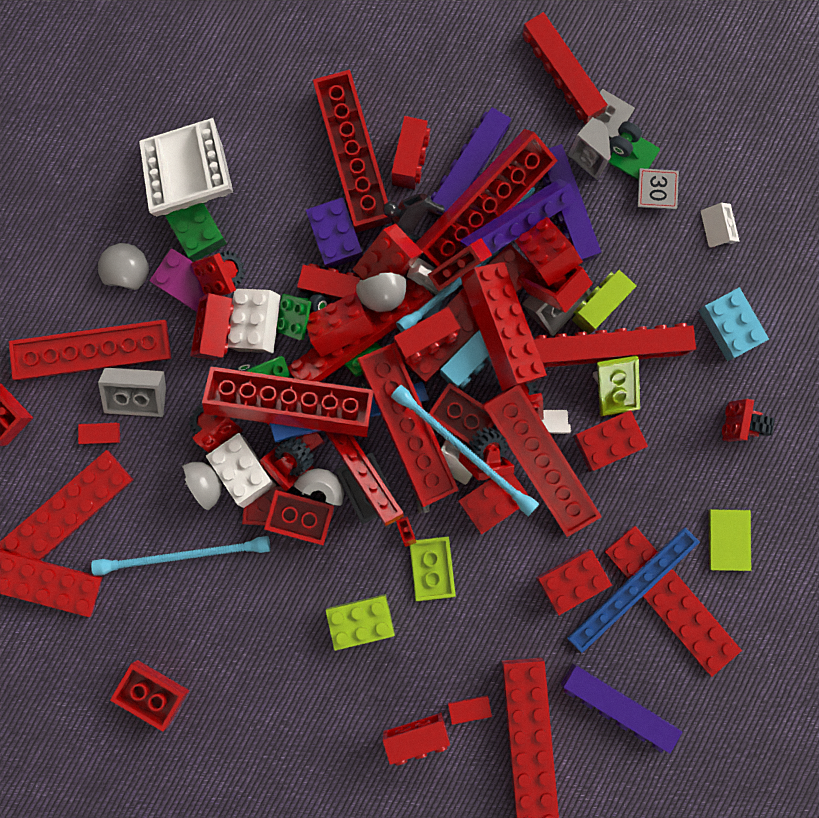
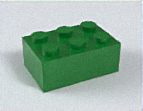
(196, 231)

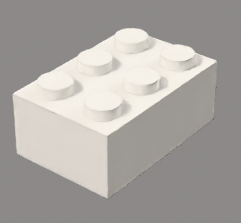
(254, 321)
(240, 470)

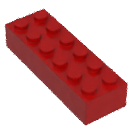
(503, 325)

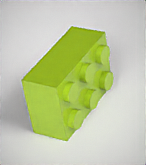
(602, 301)
(360, 622)

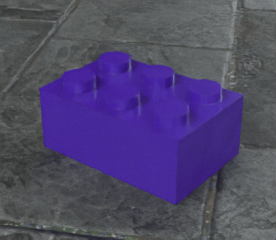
(334, 233)

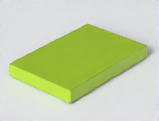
(618, 385)
(730, 540)
(432, 569)

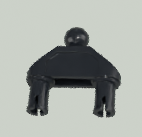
(410, 211)

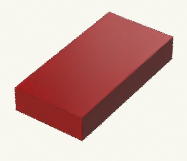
(99, 433)
(469, 709)

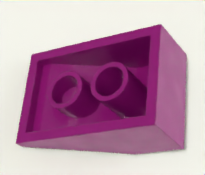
(178, 279)

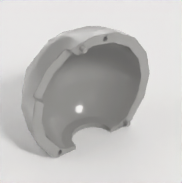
(123, 266)
(382, 291)
(323, 481)
(203, 483)

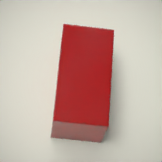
(406, 531)

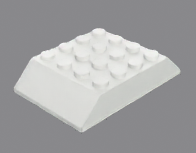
(184, 168)

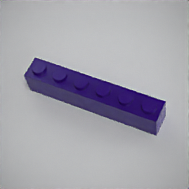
(472, 158)
(523, 216)
(574, 217)
(621, 708)

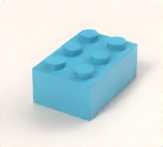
(733, 324)
(465, 362)

